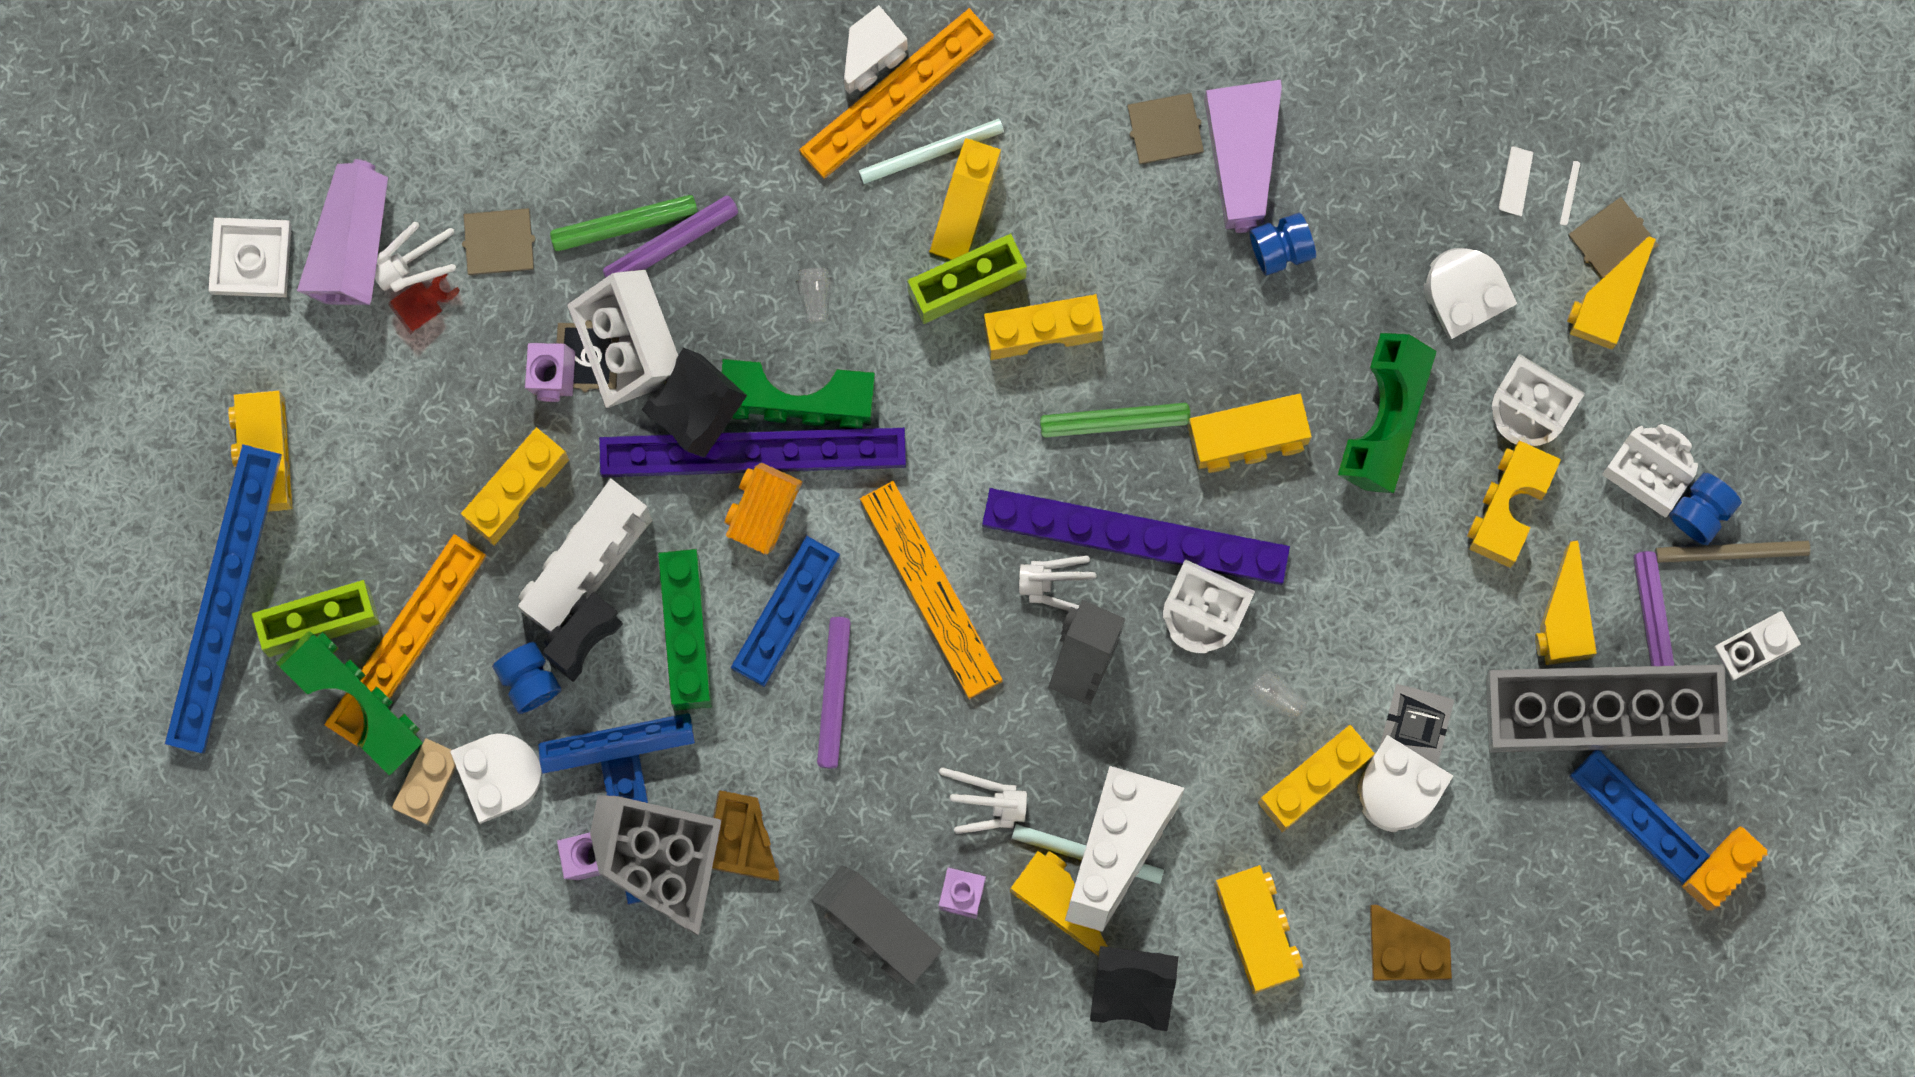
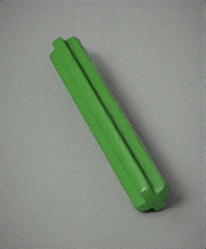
(623, 223)
(1115, 420)

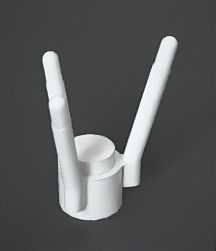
(391, 269)
(1039, 577)
(1007, 803)

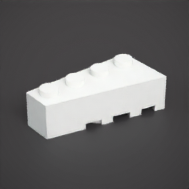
(585, 557)
(1124, 831)

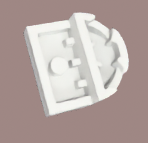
(1466, 290)
(1533, 404)
(1654, 467)
(1204, 609)
(498, 774)
(1400, 787)

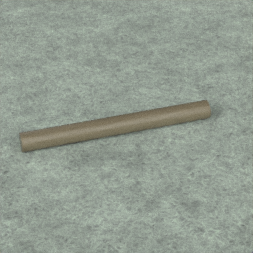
(1732, 551)

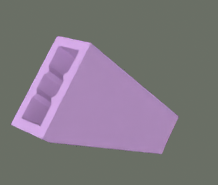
(1242, 142)
(347, 237)

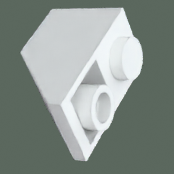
(871, 47)
(1757, 646)

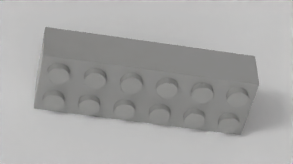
(1606, 708)

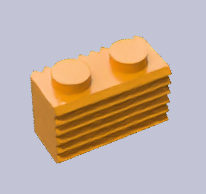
(762, 508)
(1725, 869)

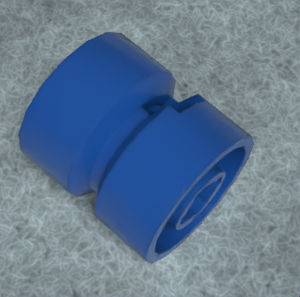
(1282, 244)
(1709, 503)
(525, 675)

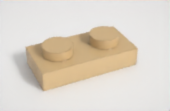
(425, 782)

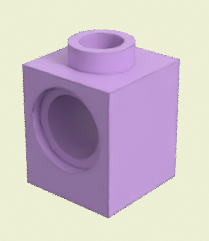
(542, 356)
(574, 857)
(962, 893)

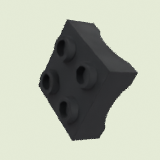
(695, 403)
(590, 623)
(1134, 987)

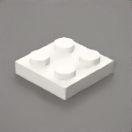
(250, 257)

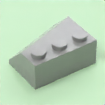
(656, 855)

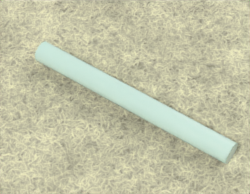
(930, 151)
(1073, 849)

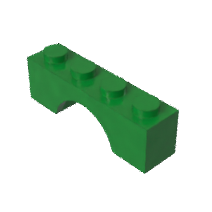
(1402, 373)
(844, 399)
(684, 630)
(383, 736)

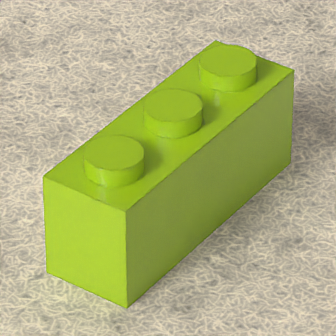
(967, 278)
(330, 612)

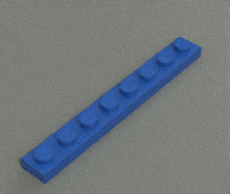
(223, 599)

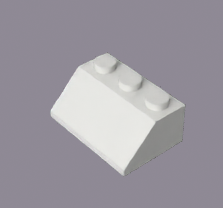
(626, 309)

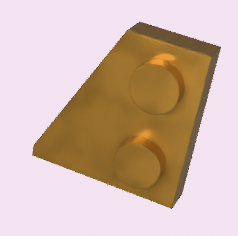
(742, 838)
(1406, 949)

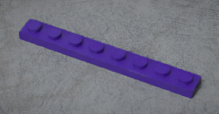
(739, 451)
(1135, 536)

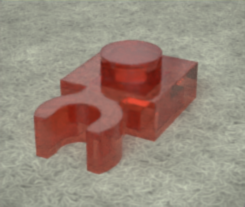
(419, 305)

